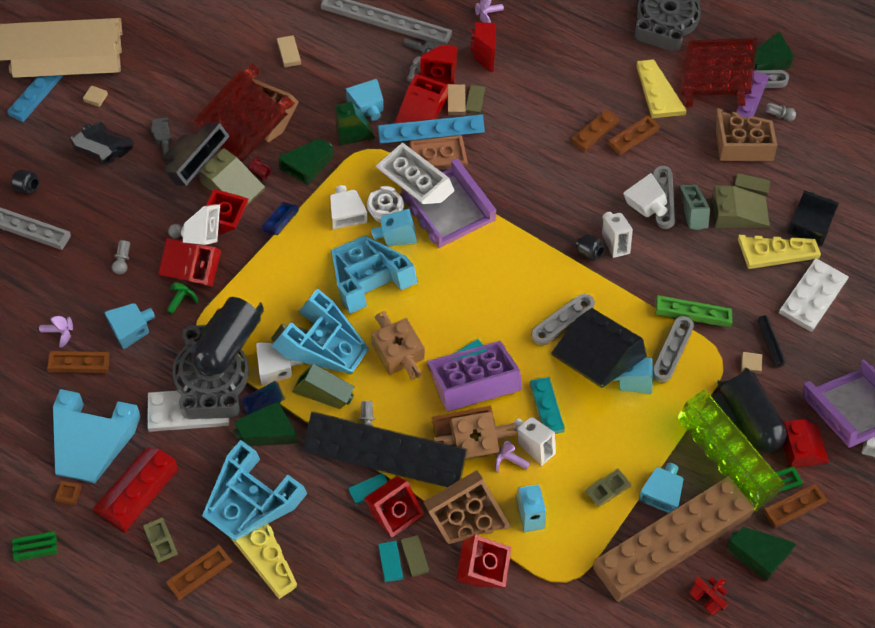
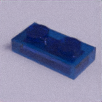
(280, 218)
(263, 397)

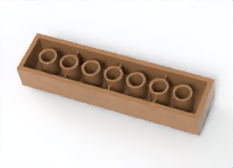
(673, 538)

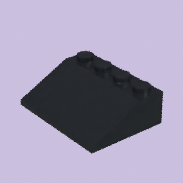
(599, 348)

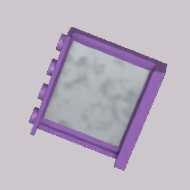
(458, 214)
(846, 404)

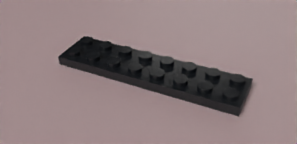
(384, 450)

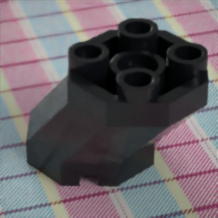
(101, 143)

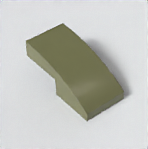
(608, 488)
(160, 540)

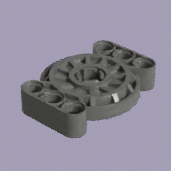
(664, 27)
(207, 390)

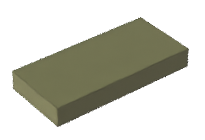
(475, 99)
(752, 184)
(415, 556)

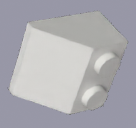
(202, 226)

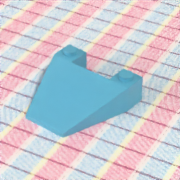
(366, 266)
(328, 342)
(89, 442)
(244, 503)

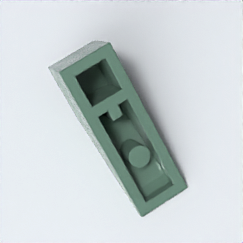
(694, 206)

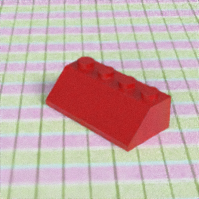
(137, 488)

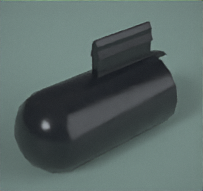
(225, 335)
(752, 410)

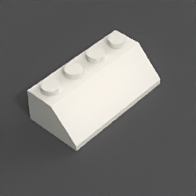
(416, 175)

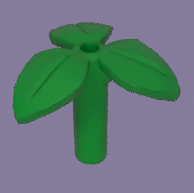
(182, 291)

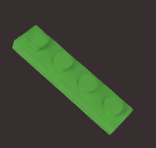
(695, 311)

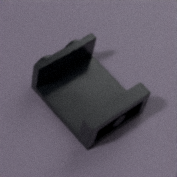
(813, 217)

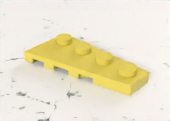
(658, 92)
(769, 252)
(267, 559)

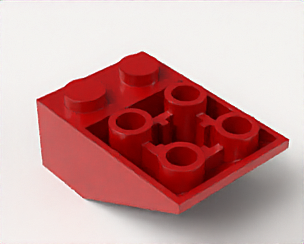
(422, 100)
(189, 262)

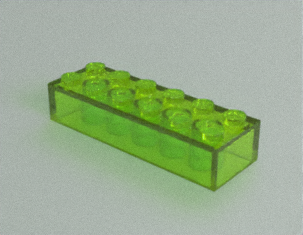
(730, 449)

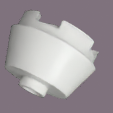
(384, 202)

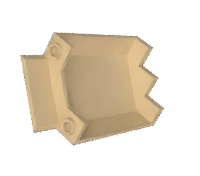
(62, 47)

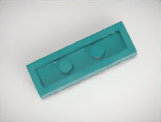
(547, 404)

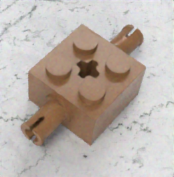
(398, 346)
(481, 425)

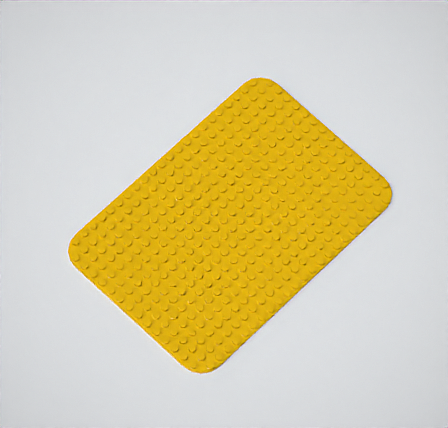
(491, 290)

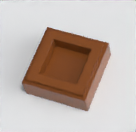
(68, 493)

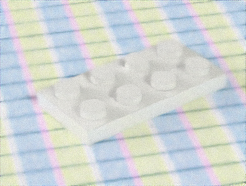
(813, 295)
(165, 414)

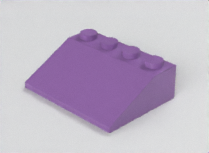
(475, 377)

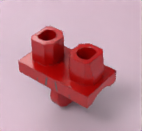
(716, 602)

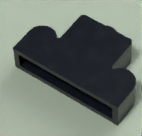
(193, 152)

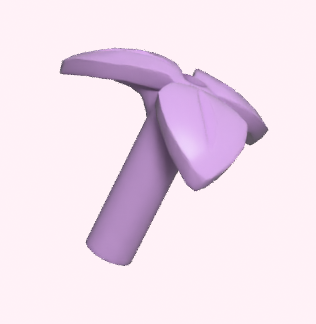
(485, 8)
(60, 325)
(506, 453)

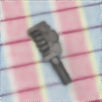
(418, 46)
(161, 133)

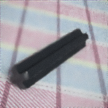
(771, 341)

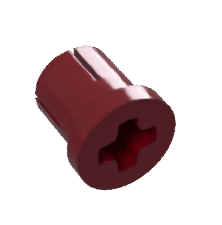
(259, 169)

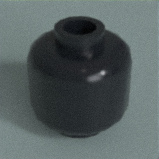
(25, 182)
(590, 247)

